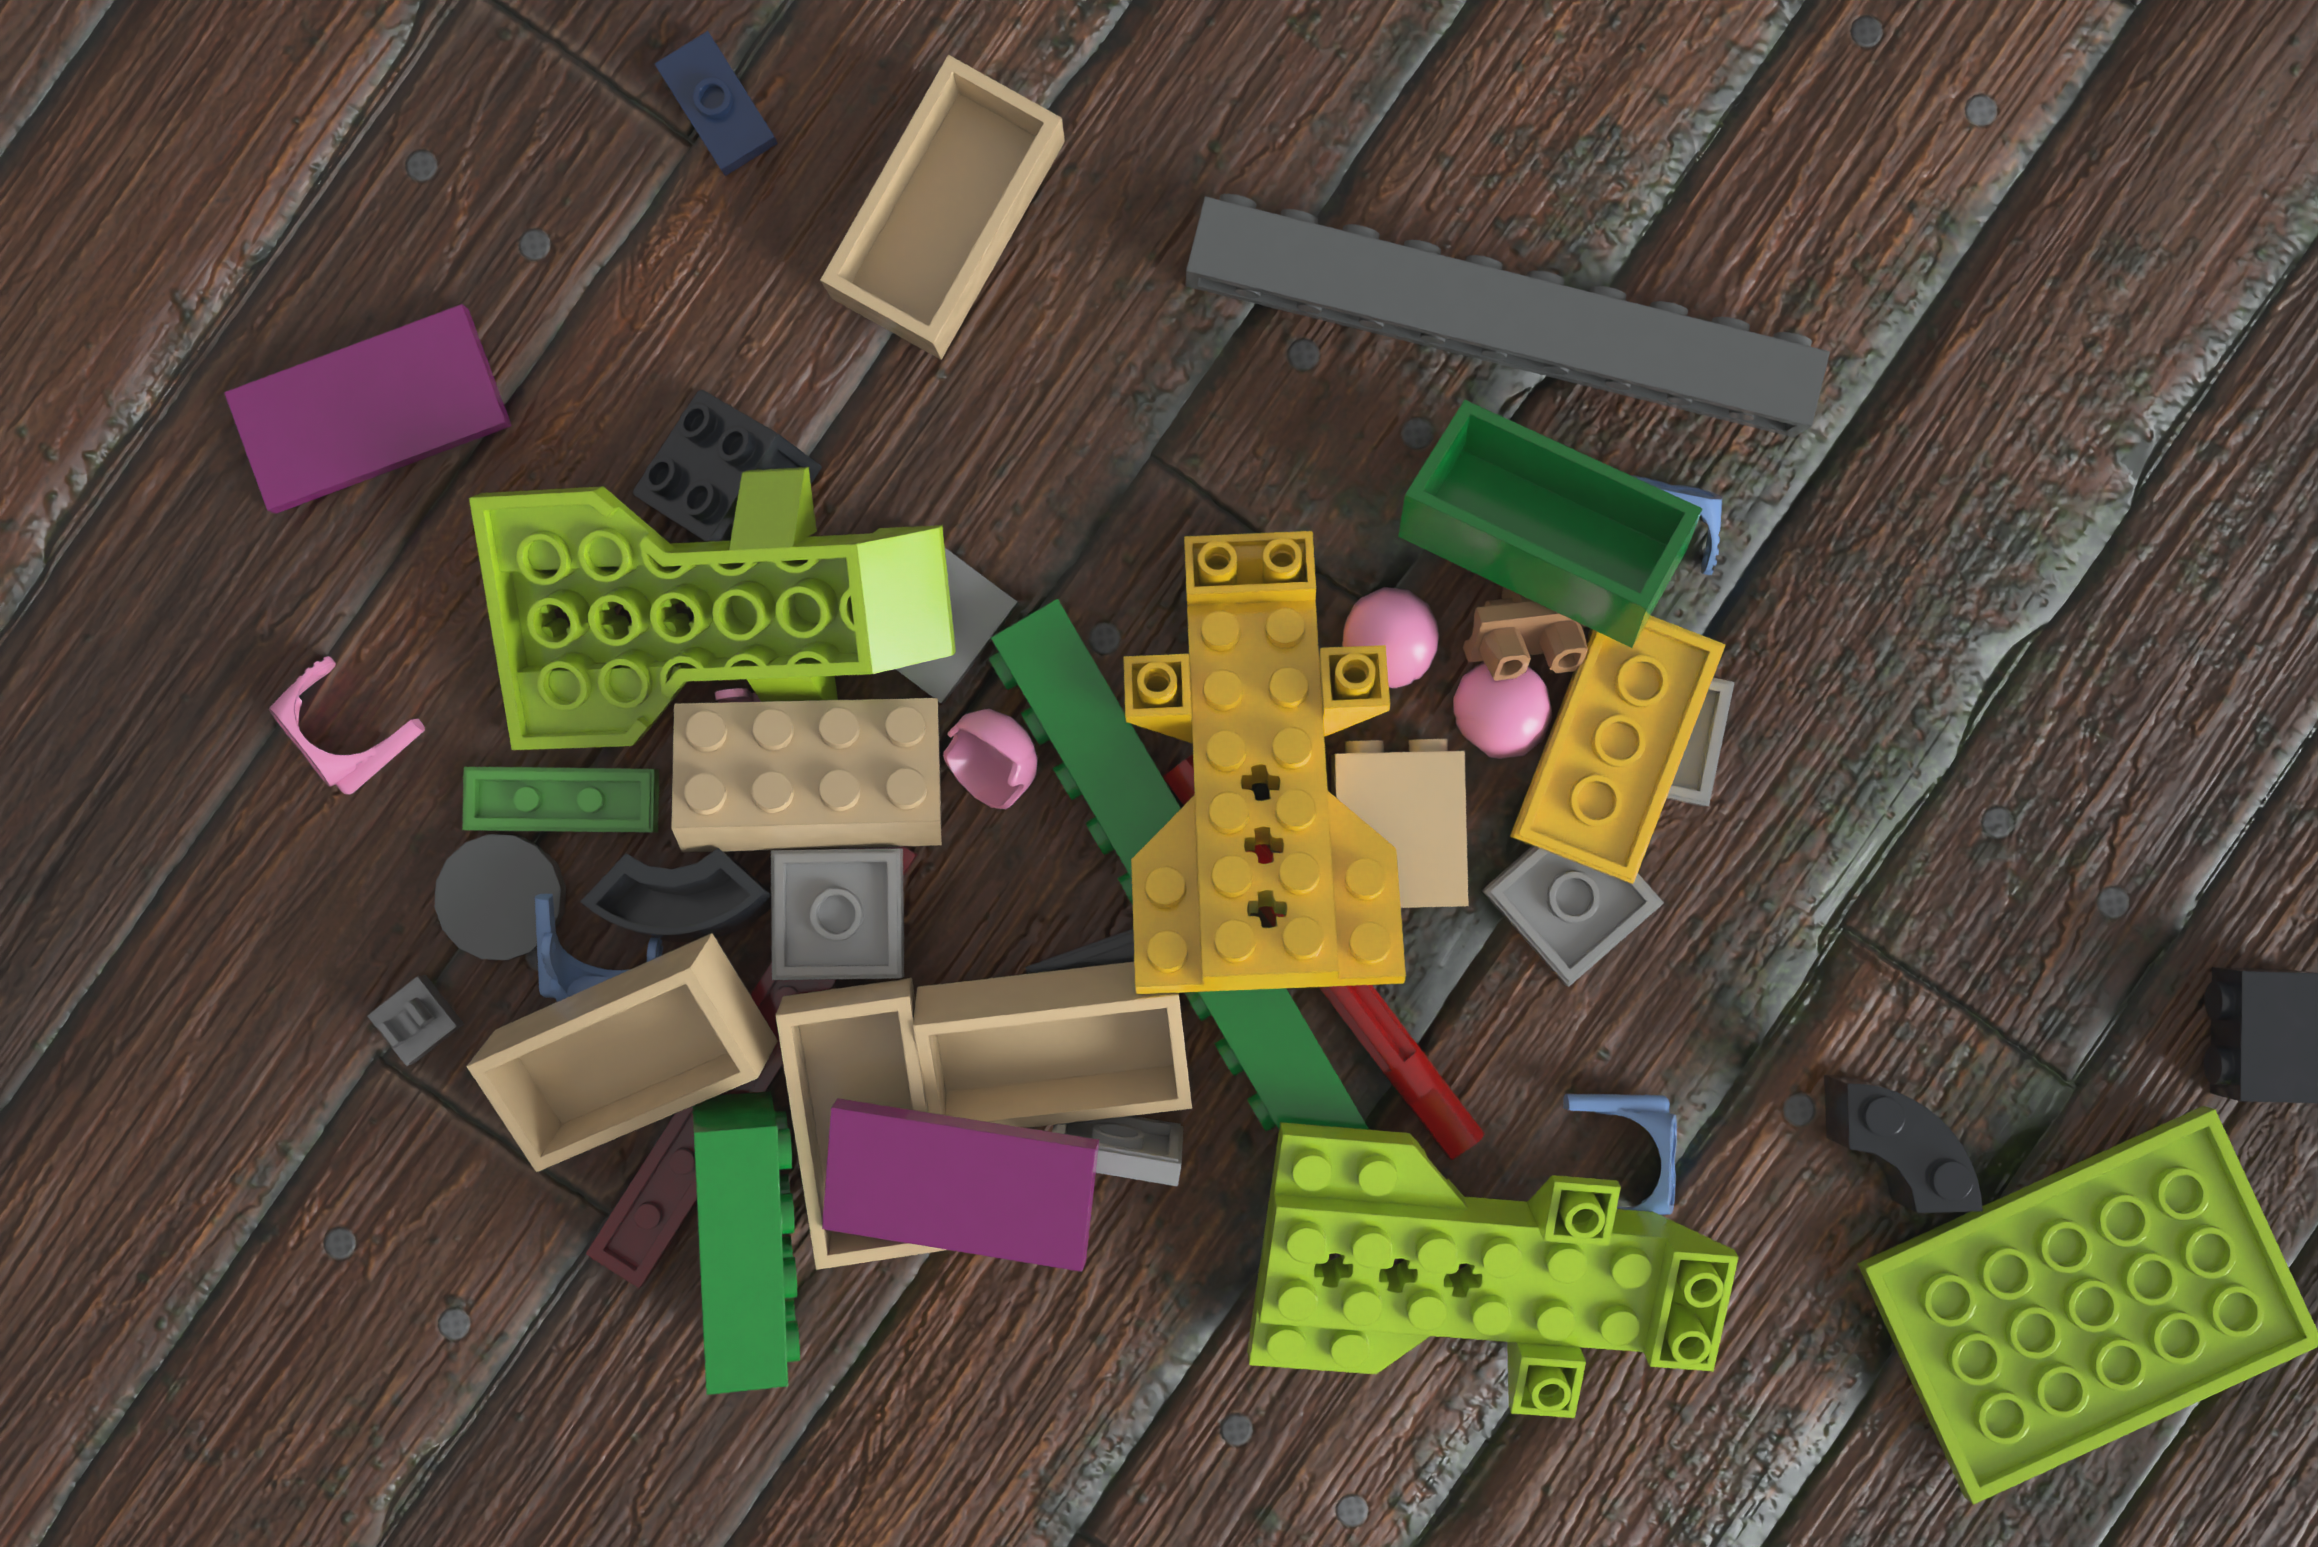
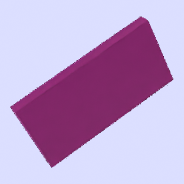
(367, 409)
(959, 1184)

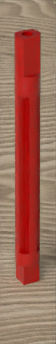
(1379, 1032)

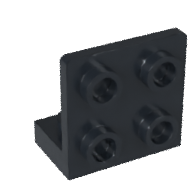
(702, 464)

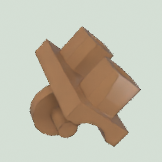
(1518, 627)

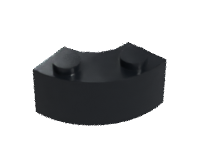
(680, 902)
(1907, 1140)

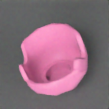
(1402, 624)
(1502, 715)
(991, 757)

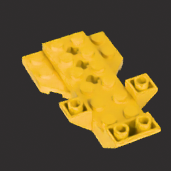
(1259, 713)

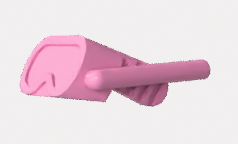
(344, 771)

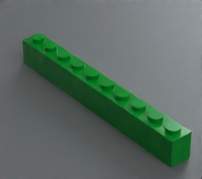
(1130, 806)

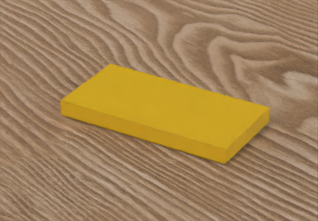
(1617, 747)

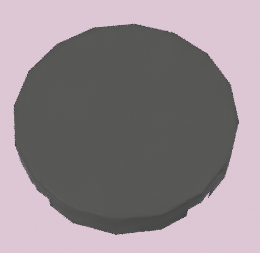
(490, 895)

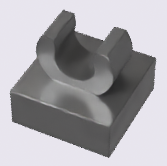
(415, 1020)

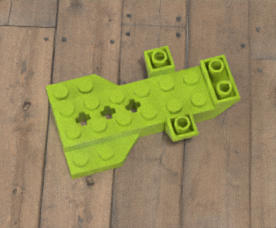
(763, 606)
(1536, 1276)

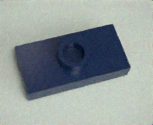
(716, 103)

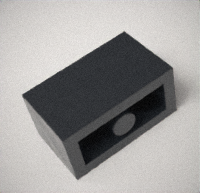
(2263, 1035)

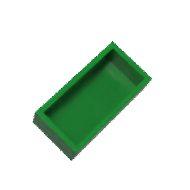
(1548, 522)
(743, 1257)

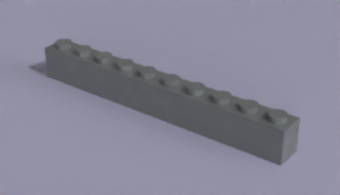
(1506, 316)

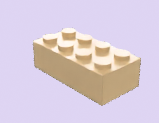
(944, 207)
(806, 774)
(853, 1048)
(1051, 1048)
(624, 1053)

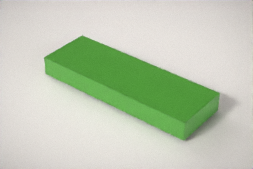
(560, 799)

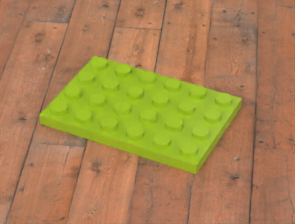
(2090, 1304)

